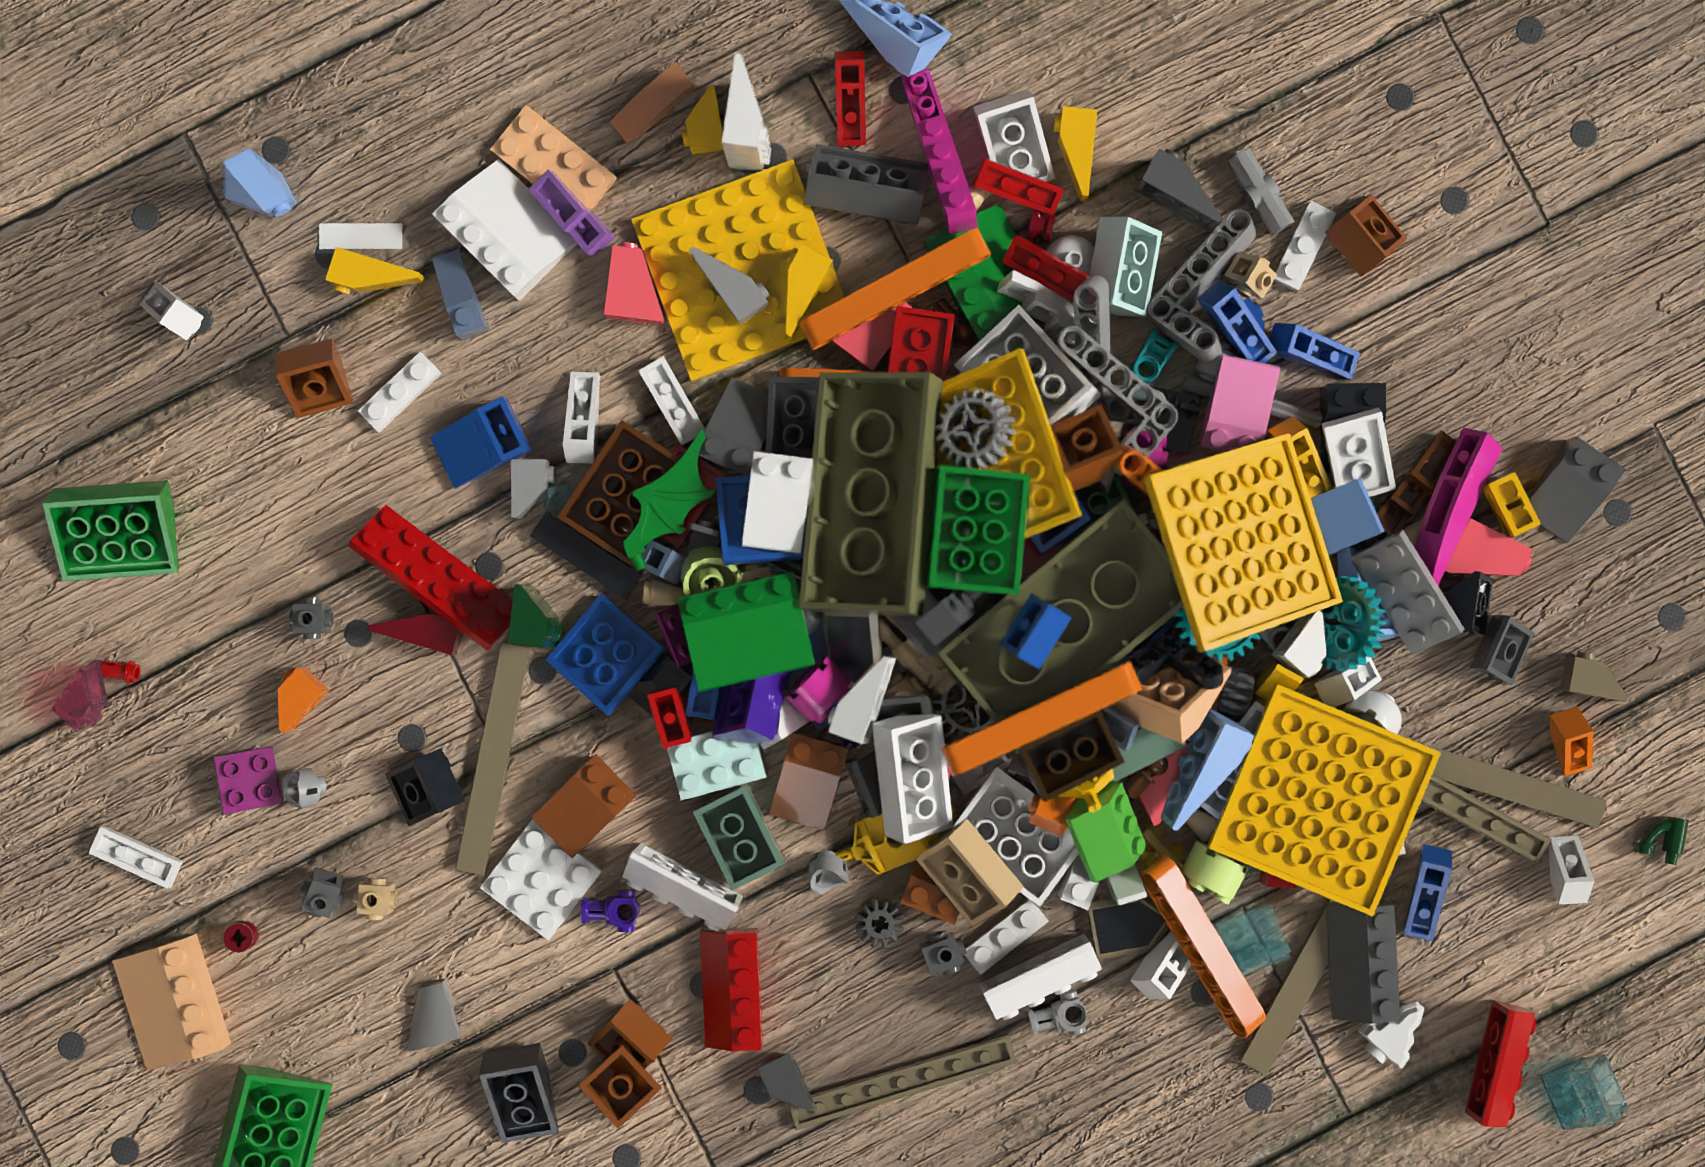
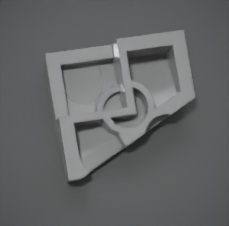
(433, 1017)

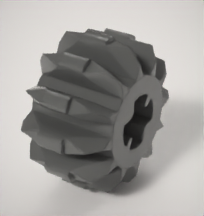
(1236, 693)
(884, 931)

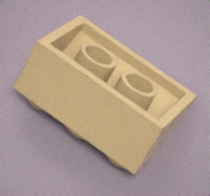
(970, 873)

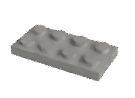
(1407, 592)

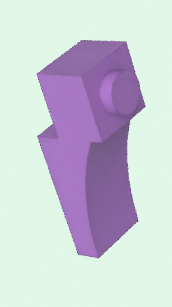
(571, 214)

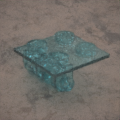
(1254, 939)

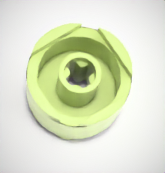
(702, 565)
(1213, 872)

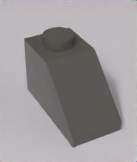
(785, 1082)

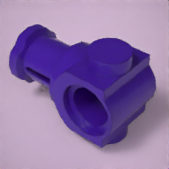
(609, 910)

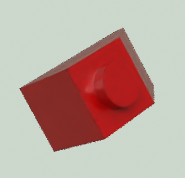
(670, 717)

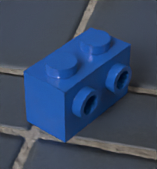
(1035, 631)

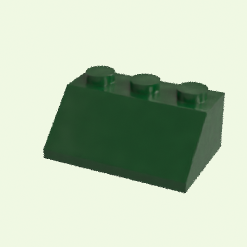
(533, 619)

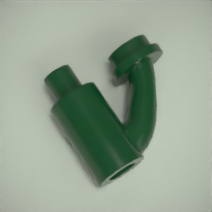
(1673, 842)

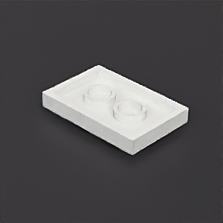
(1360, 449)

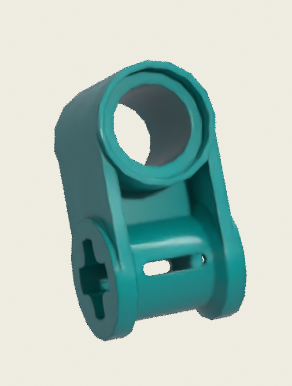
(1155, 354)

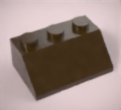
(1070, 756)

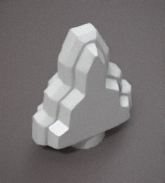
(1393, 1038)

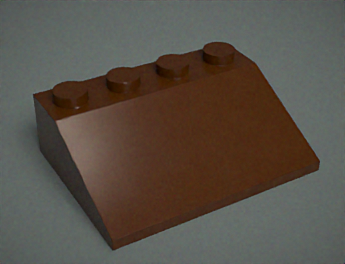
(604, 501)

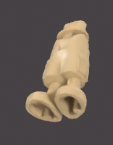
(931, 672)

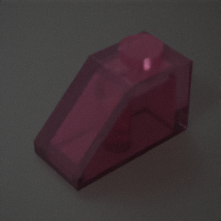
(83, 698)

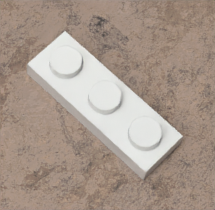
(1304, 246)
(399, 392)
(672, 400)
(135, 857)
(1005, 936)

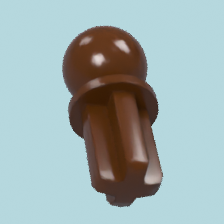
(961, 330)
(1143, 778)

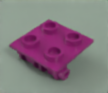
(673, 630)
(247, 780)

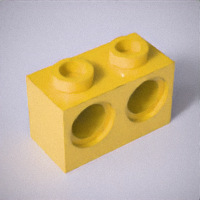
(1511, 505)

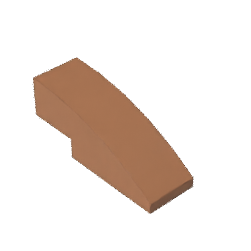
(652, 103)

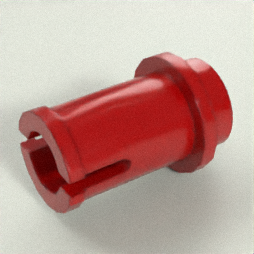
(119, 670)

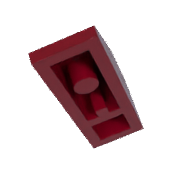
(424, 630)

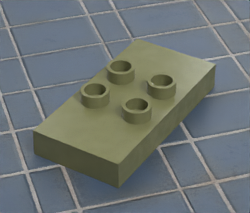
(871, 493)
(1111, 585)

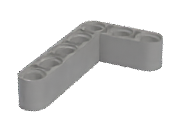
(1197, 283)
(1098, 309)
(1123, 392)

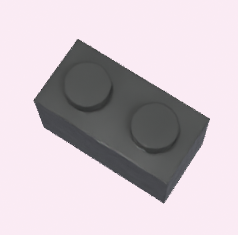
(946, 616)

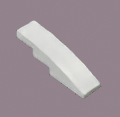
(1040, 303)

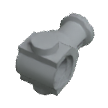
(1055, 1015)

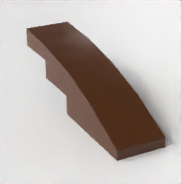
(1416, 484)

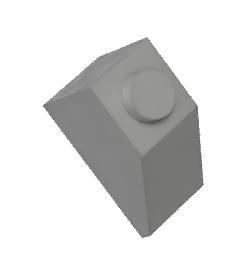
(529, 484)

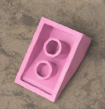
(1239, 404)

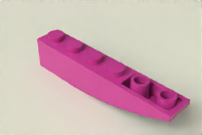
(940, 153)
(1455, 498)

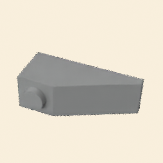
(734, 287)

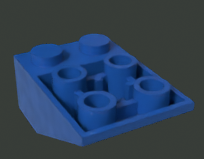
(481, 442)

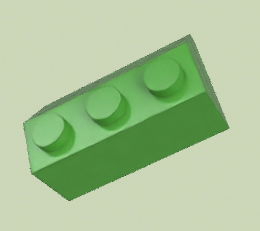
(1108, 837)

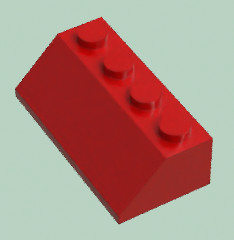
(731, 989)
(1500, 1064)

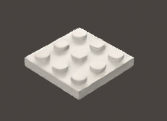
(540, 880)

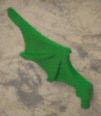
(667, 502)

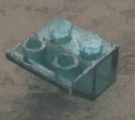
(1585, 1093)

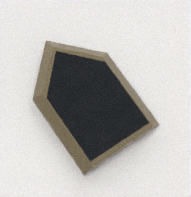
(852, 642)
(1125, 927)

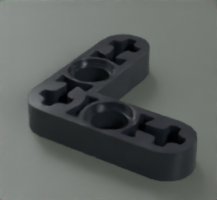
(1172, 651)

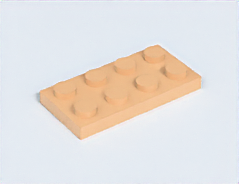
(534, 146)

